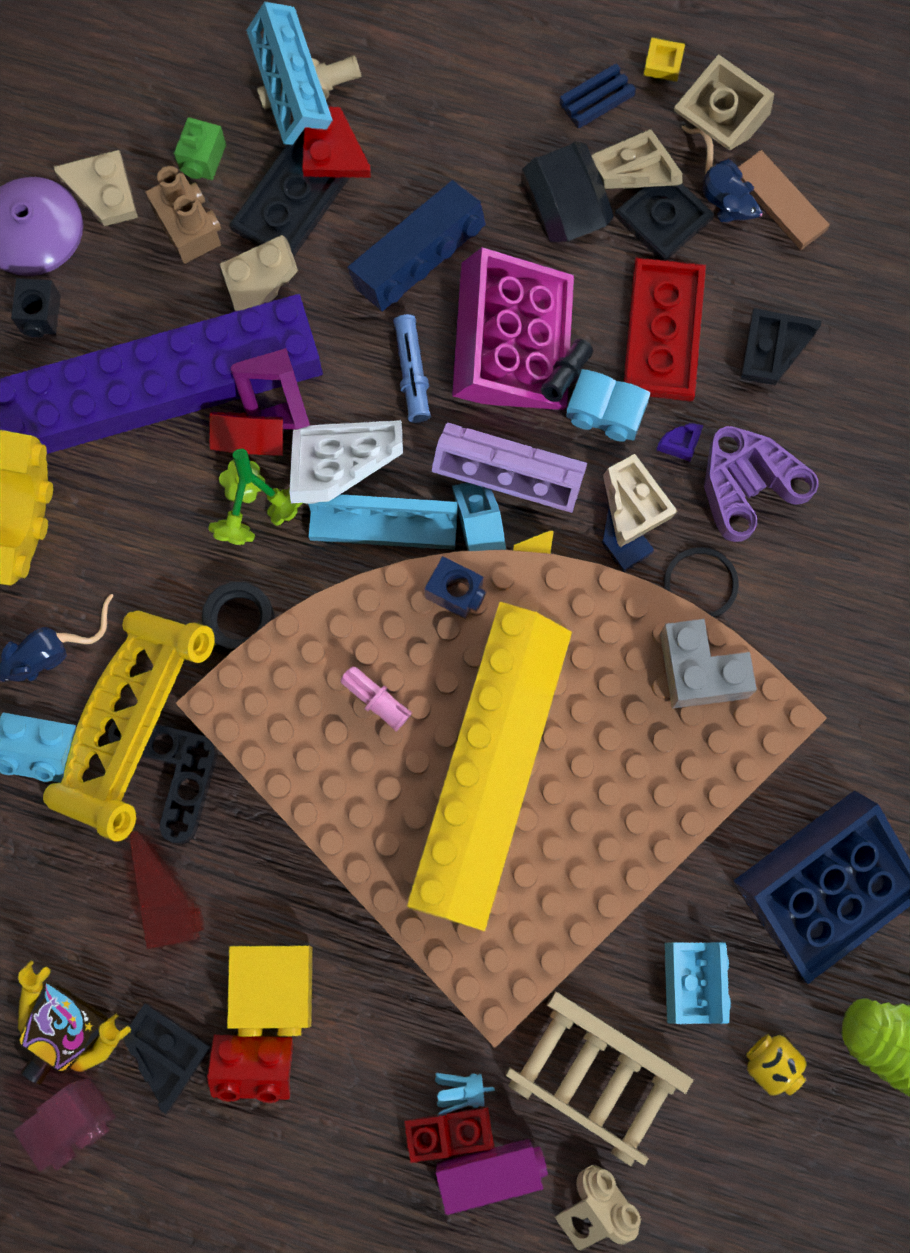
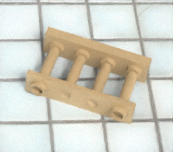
(631, 1059)

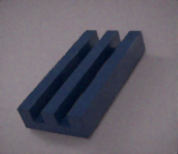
(620, 80)

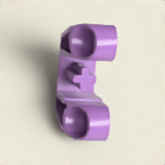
(772, 463)

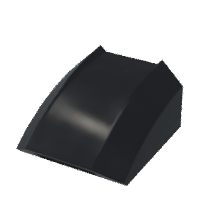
(567, 193)

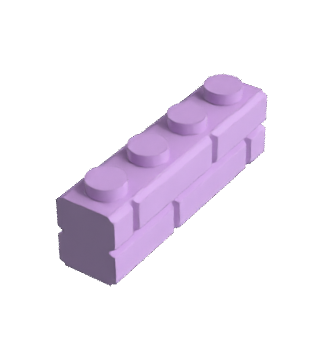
(508, 467)

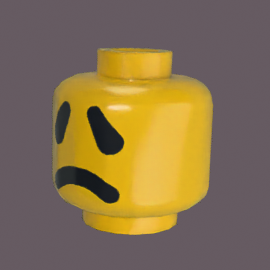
(776, 1065)

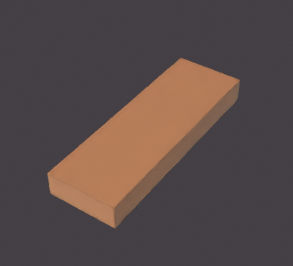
(783, 201)

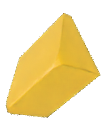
(538, 544)

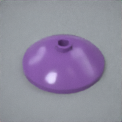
(45, 234)

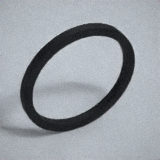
(701, 550)

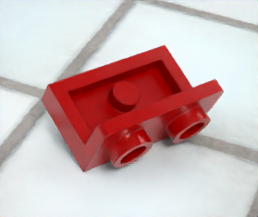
(250, 1068)

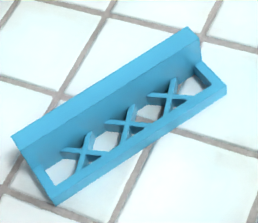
(290, 67)
(385, 521)

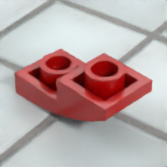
(253, 433)
(449, 1134)

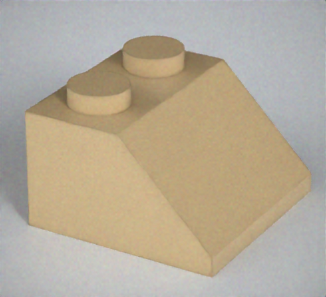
(726, 103)

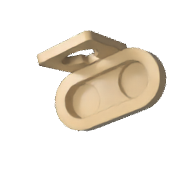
(605, 1209)

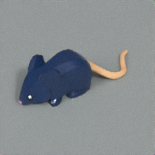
(725, 188)
(42, 651)

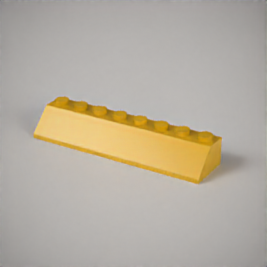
(490, 768)

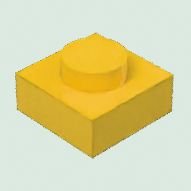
(664, 59)

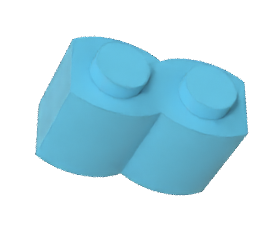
(607, 405)

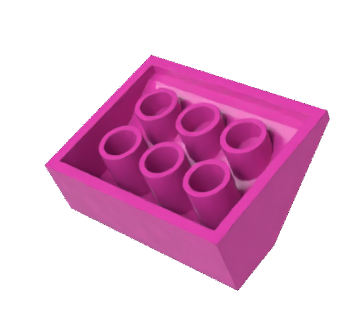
(510, 330)

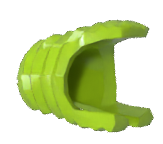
(880, 1039)

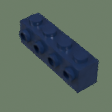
(417, 245)

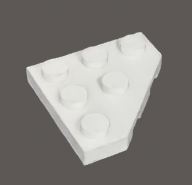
(337, 456)

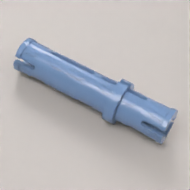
(417, 405)

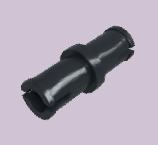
(567, 370)

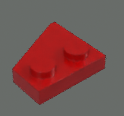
(334, 150)

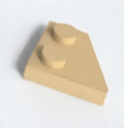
(637, 163)
(101, 186)
(259, 273)
(635, 500)

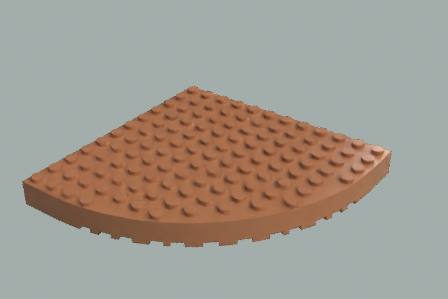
(612, 792)

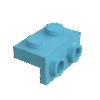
(34, 747)
(697, 983)

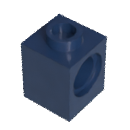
(448, 573)

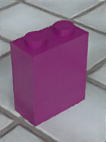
(490, 1176)

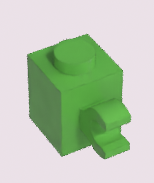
(200, 149)

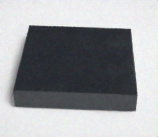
(664, 218)

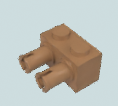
(182, 214)

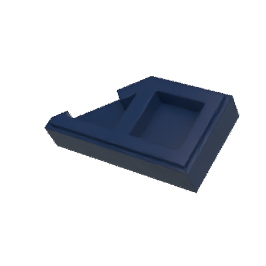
(629, 554)

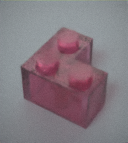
(65, 1121)

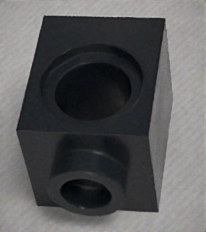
(31, 294)

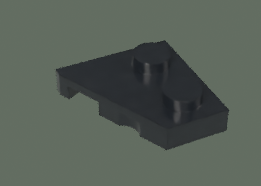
(774, 344)
(164, 1054)

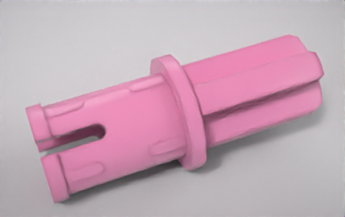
(376, 698)

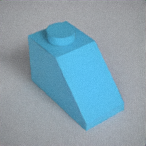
(479, 517)

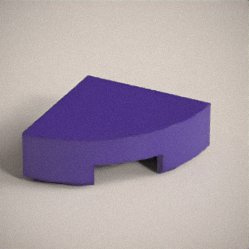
(681, 441)

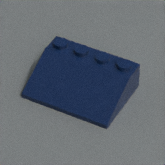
(830, 885)

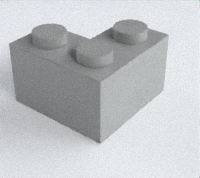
(696, 676)

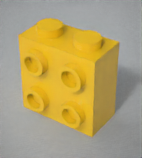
(270, 989)

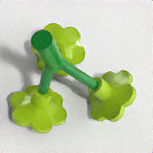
(242, 485)

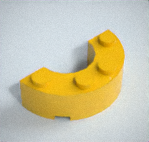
(22, 502)

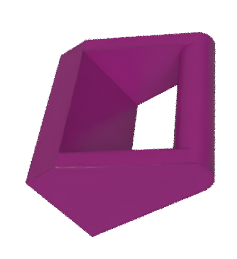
(271, 367)

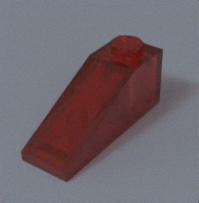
(165, 905)

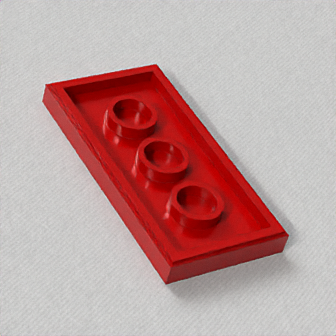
(665, 328)

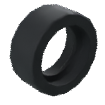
(221, 596)

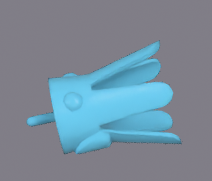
(468, 1094)

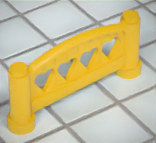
(99, 799)

